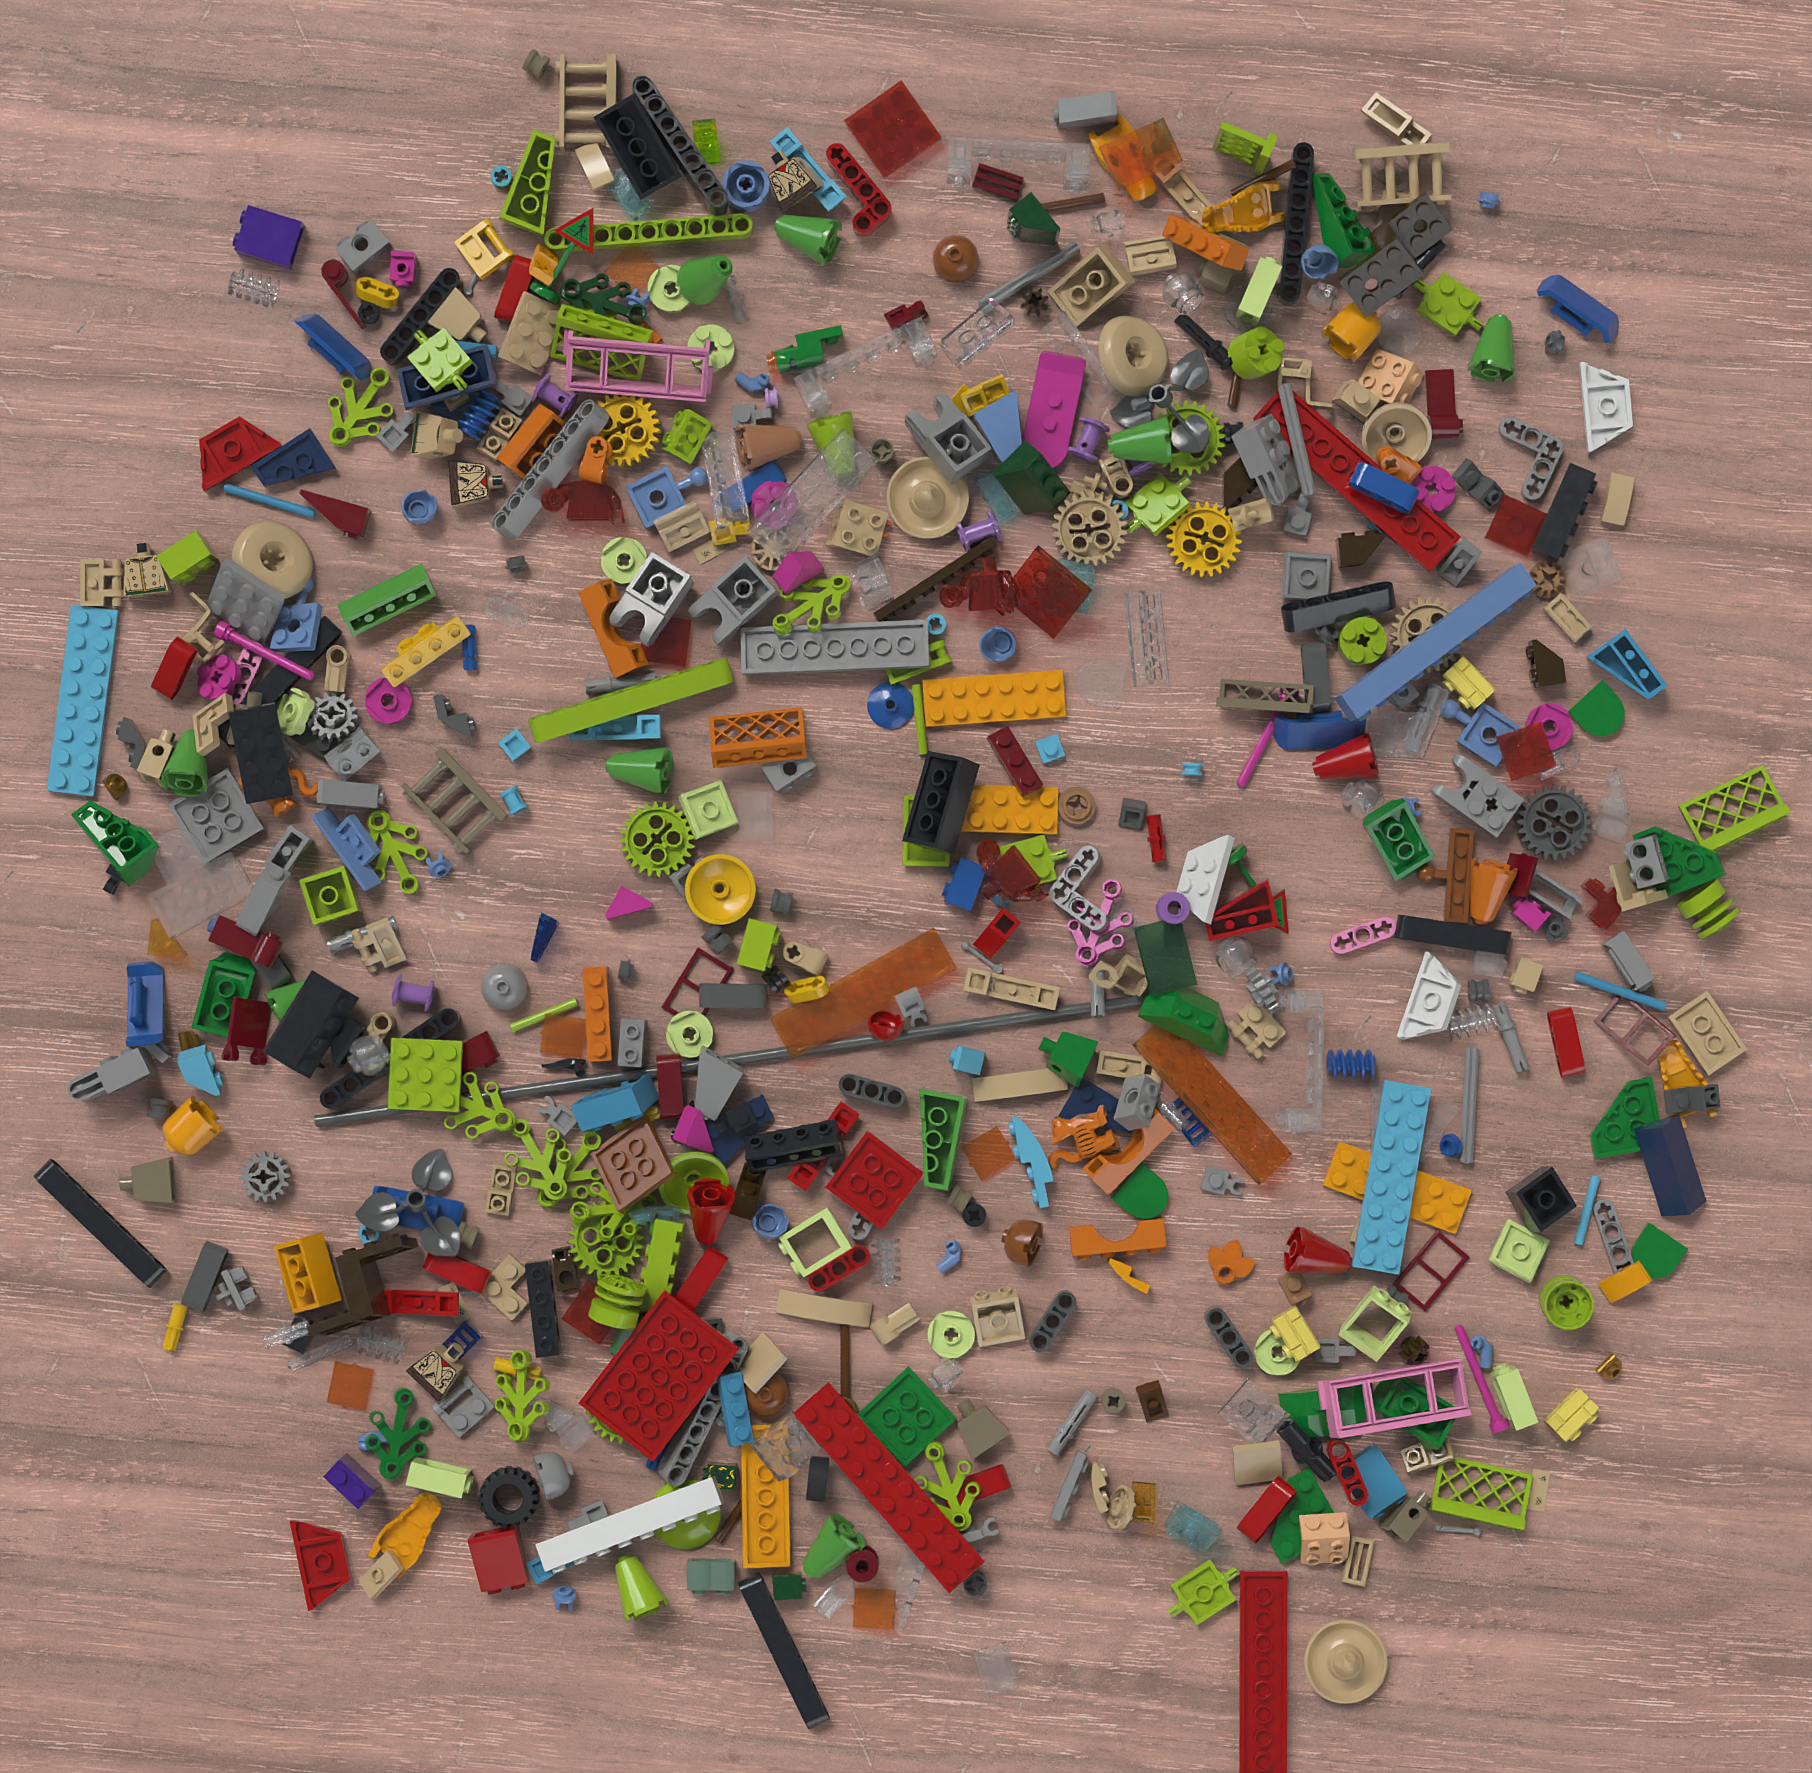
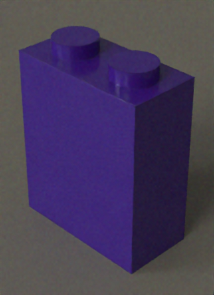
(268, 237)
(352, 1480)

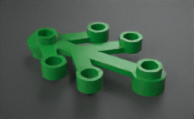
(396, 1437)

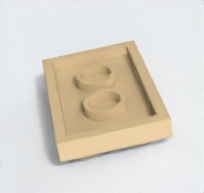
(530, 334)
(1707, 1033)

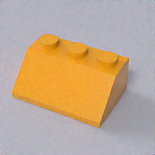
(307, 1273)

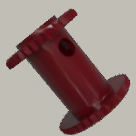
(864, 1573)

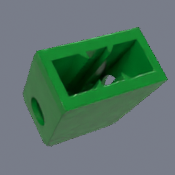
(1069, 1056)

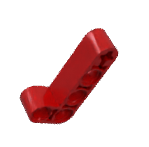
(855, 185)

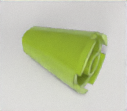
(828, 427)
(637, 1589)

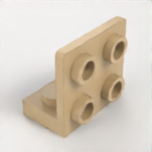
(857, 528)
(1627, 893)

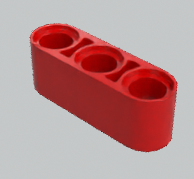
(516, 283)
(174, 668)
(1566, 1042)
(851, 1266)
(458, 1271)
(701, 1277)
(990, 1480)
(1353, 1481)
(1267, 1509)

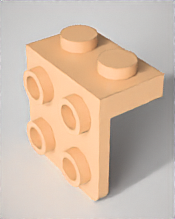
(1391, 377)
(1324, 1538)

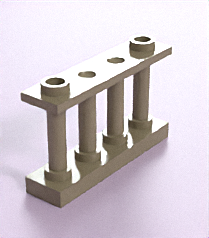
(461, 779)

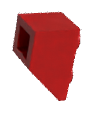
(996, 933)

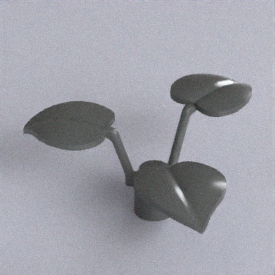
(1192, 433)
(380, 1209)

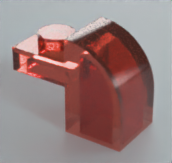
(1606, 908)

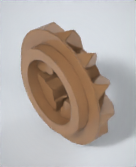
(1559, 580)
(1086, 799)

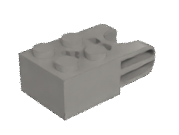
(950, 440)
(1267, 458)
(727, 598)
(649, 603)
(1472, 795)
(114, 1074)

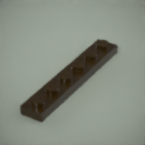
(944, 575)

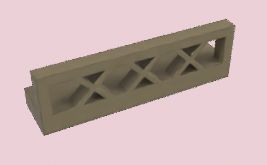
(1261, 704)

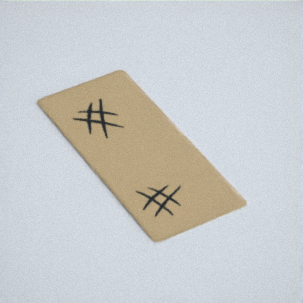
(707, 551)
(464, 1313)
(1538, 1490)

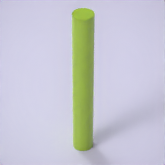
(919, 719)
(540, 1016)

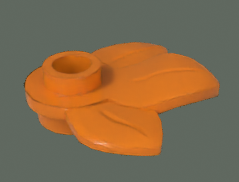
(1229, 1258)

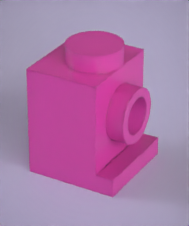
(403, 279)
(1529, 913)

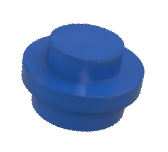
(1450, 1145)

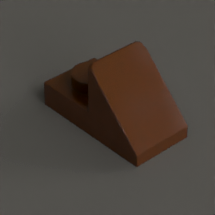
(1152, 1400)

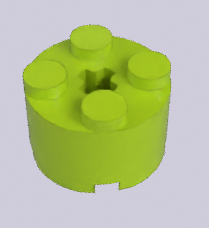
(1255, 353)
(1357, 654)

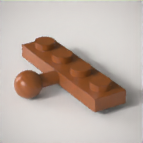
(1457, 875)

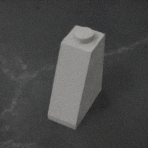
(1086, 111)
(350, 794)
(263, 899)
(715, 1082)

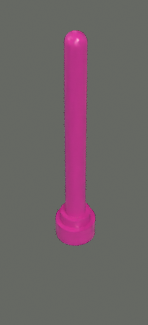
(225, 632)
(1262, 742)
(1497, 1421)

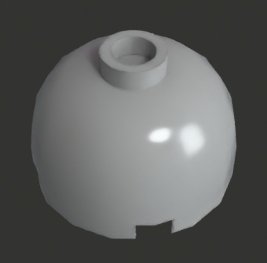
(504, 986)
(552, 1474)

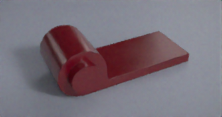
(336, 277)
(1441, 404)
(259, 949)
(478, 1052)

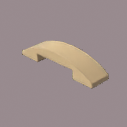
(1183, 192)
(1011, 988)
(1017, 1084)
(824, 1308)

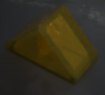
(161, 944)
(1145, 1502)

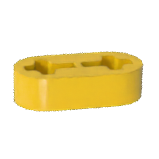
(376, 292)
(806, 989)

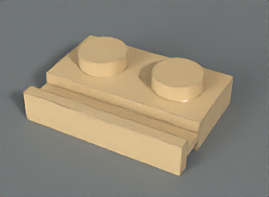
(1150, 255)
(681, 526)

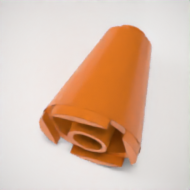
(1489, 888)

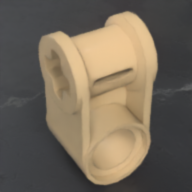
(1114, 471)
(808, 959)

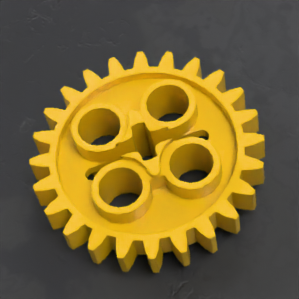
(632, 448)
(1196, 560)

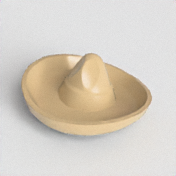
(1132, 355)
(924, 499)
(275, 556)
(1345, 1661)

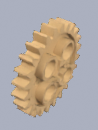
(1094, 547)
(1422, 615)

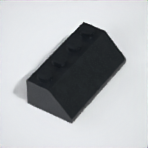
(637, 146)
(941, 802)
(310, 1024)

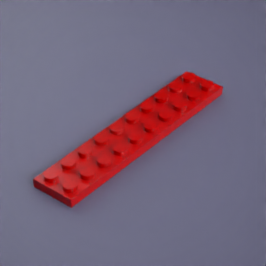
(1335, 460)
(889, 1487)
(1263, 1671)

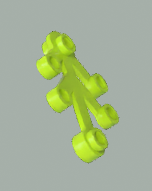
(357, 410)
(813, 601)
(392, 847)
(477, 1108)
(540, 1162)
(570, 1173)
(587, 1211)
(520, 1398)
(948, 1489)

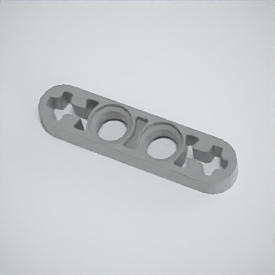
(1618, 1241)

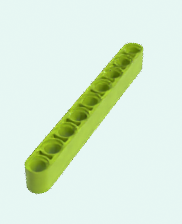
(660, 237)
(630, 700)

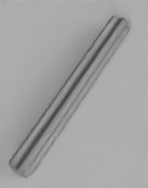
(1032, 274)
(1297, 440)
(1469, 1104)

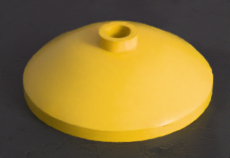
(732, 901)

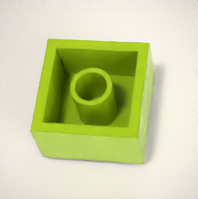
(187, 558)
(330, 895)
(758, 945)

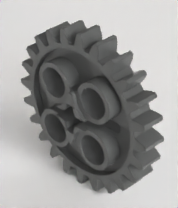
(1563, 803)

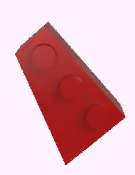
(1245, 913)

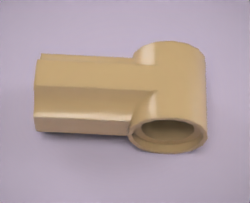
(336, 672)
(374, 1028)
(891, 1325)

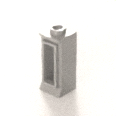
(1569, 905)
(1628, 961)

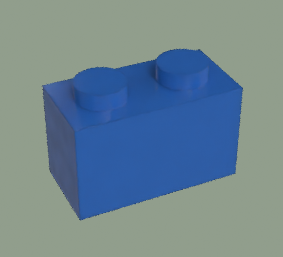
(964, 884)

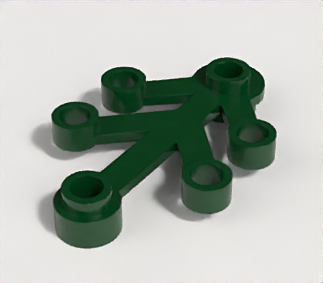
(599, 301)

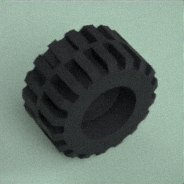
(494, 1511)

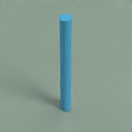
(269, 500)
(1620, 991)

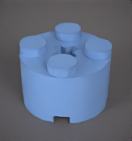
(738, 176)

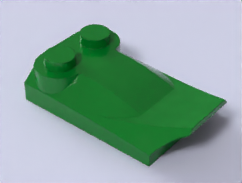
(1398, 838)
(224, 979)
(1405, 1397)

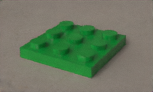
(906, 1416)

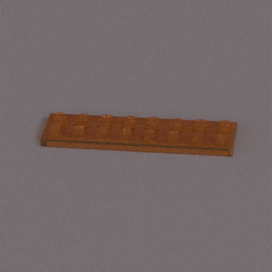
(863, 993)
(1213, 1102)

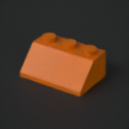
(531, 441)

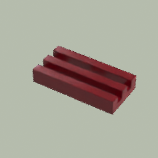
(981, 167)

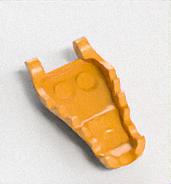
(1139, 190)
(1245, 211)
(1680, 1072)
(408, 1531)

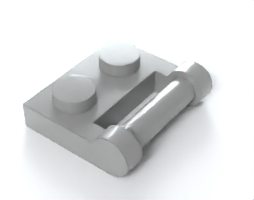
(467, 1413)

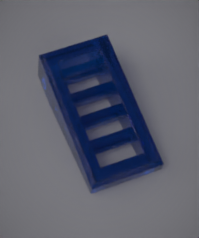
(544, 932)
(1200, 1137)
(471, 1330)

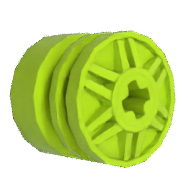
(1708, 908)
(617, 1301)
(1578, 1308)

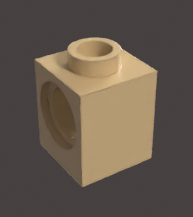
(1525, 976)

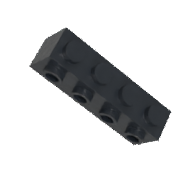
(1563, 513)
(793, 1146)

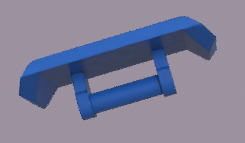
(1582, 305)
(334, 346)
(1316, 730)
(145, 1004)
(434, 1207)

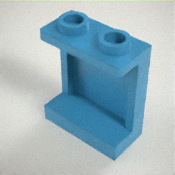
(1380, 1480)

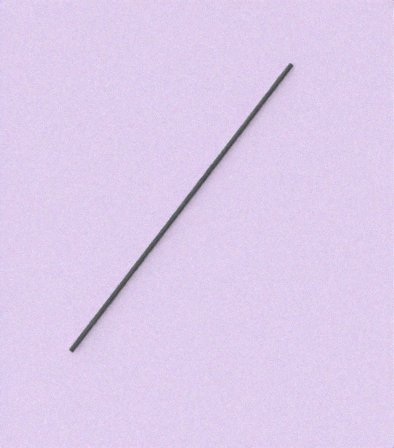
(755, 1056)

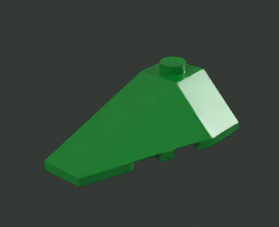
(1339, 223)
(123, 845)

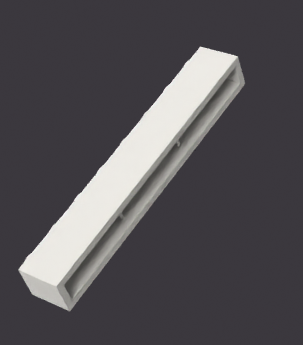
(629, 1524)

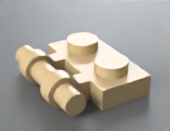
(93, 582)
(385, 941)
(1261, 1023)

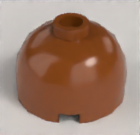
(955, 258)
(1022, 1241)
(770, 1397)

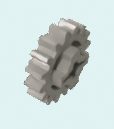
(341, 721)
(1262, 990)
(264, 1164)

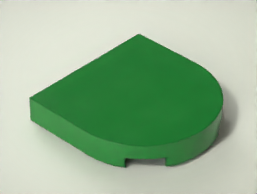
(1599, 711)
(1142, 1194)
(1657, 1251)

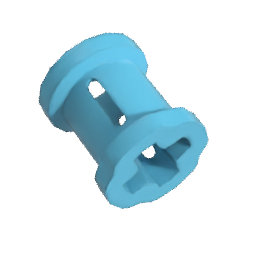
(513, 800)

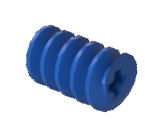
(479, 414)
(1350, 1063)

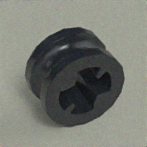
(372, 319)

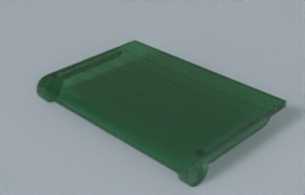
(1165, 957)

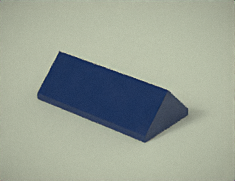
(478, 375)
(1670, 1166)

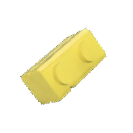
(1467, 683)
(1294, 1333)
(1572, 1415)

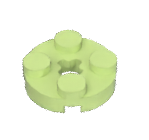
(658, 293)
(721, 340)
(610, 559)
(294, 711)
(677, 1027)
(940, 1342)
(1264, 1359)

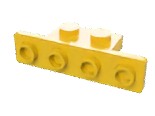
(423, 649)

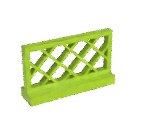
(1245, 146)
(602, 328)
(1748, 825)
(1478, 1513)

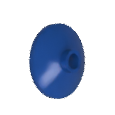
(887, 717)

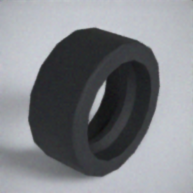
(817, 1478)

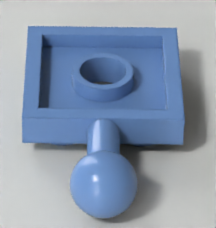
(663, 482)
(309, 618)
(1472, 735)

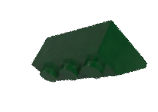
(1032, 222)
(1030, 480)

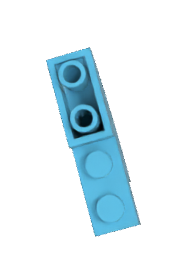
(1030, 1151)

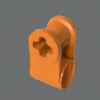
(595, 464)
(1397, 464)

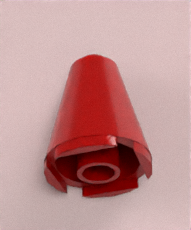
(1348, 761)
(709, 1208)
(1314, 1254)

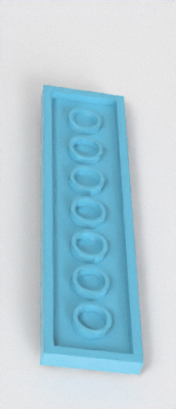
(83, 700)
(1391, 1177)

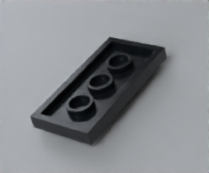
(260, 753)

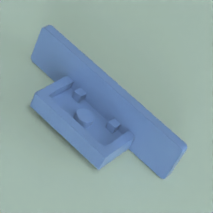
(351, 844)

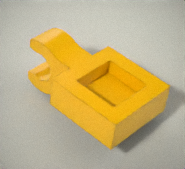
(729, 533)

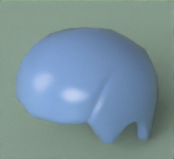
(1319, 261)
(419, 507)
(998, 644)
(770, 1221)

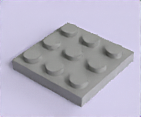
(245, 601)
(218, 816)

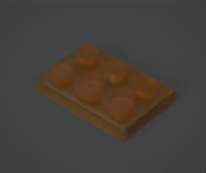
(1140, 154)

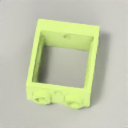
(1258, 291)
(835, 1229)
(1365, 1341)
(1513, 1396)
(439, 1477)

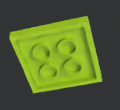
(425, 1074)

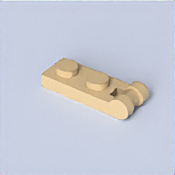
(1123, 1065)

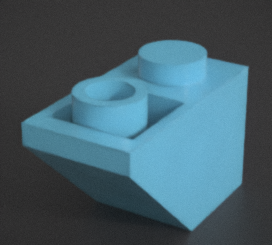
(967, 1059)
(199, 1069)

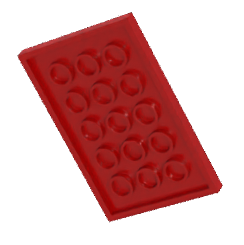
(659, 1375)

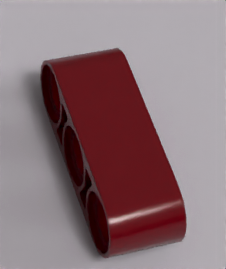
(670, 1086)

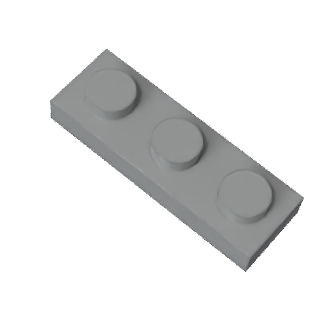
(1069, 1485)

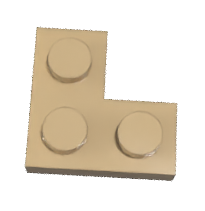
(207, 722)
(500, 1289)

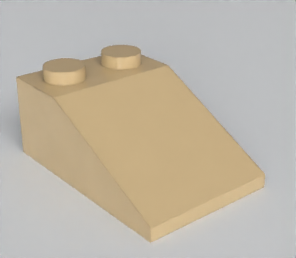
(1091, 285)

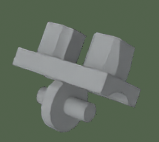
(241, 1298)

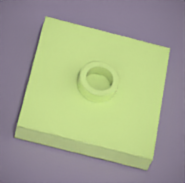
(708, 809)
(1518, 1250)

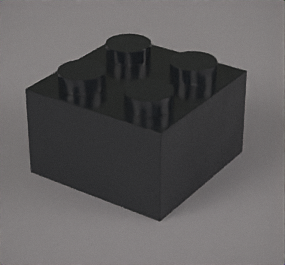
(1541, 1199)

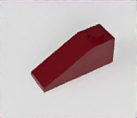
(344, 515)

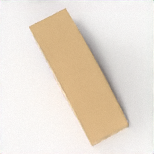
(1395, 121)

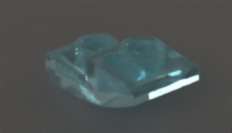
(626, 195)
(996, 497)
(647, 1213)

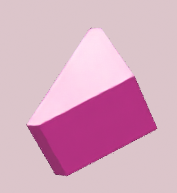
(796, 570)
(626, 903)
(692, 1130)

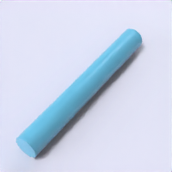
(1587, 1210)

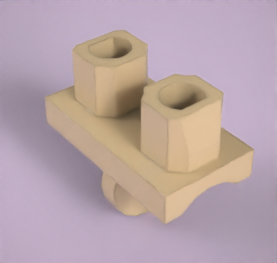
(1078, 487)
(1251, 514)

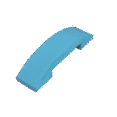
(828, 195)
(623, 728)

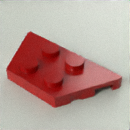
(232, 450)
(320, 1561)

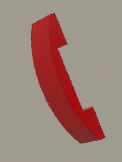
(805, 1173)
(422, 1302)

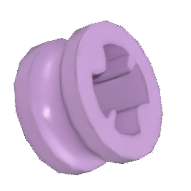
(771, 397)

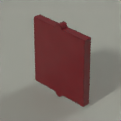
(1526, 868)

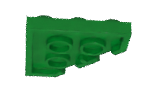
(1685, 861)
(1630, 1109)
(1308, 1500)

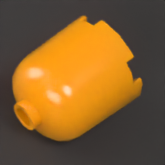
(1351, 331)
(191, 1127)

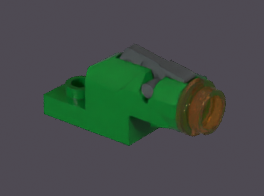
(806, 353)

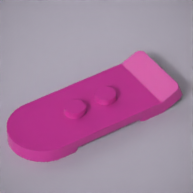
(1054, 404)

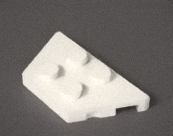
(1604, 404)
(1204, 876)
(1430, 1000)

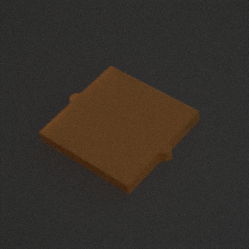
(632, 267)
(563, 1035)
(989, 1153)
(350, 1385)
(874, 1608)

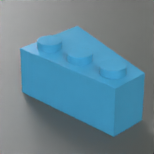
(1629, 664)
(615, 1104)

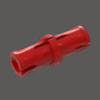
(1156, 838)

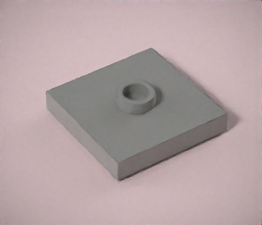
(1305, 575)

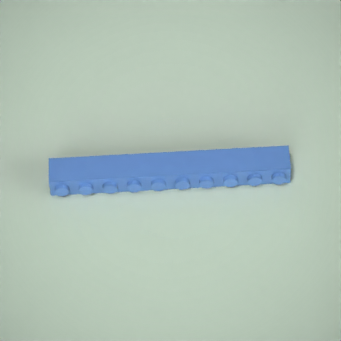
(1435, 642)

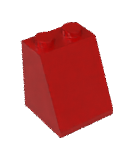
(499, 1559)

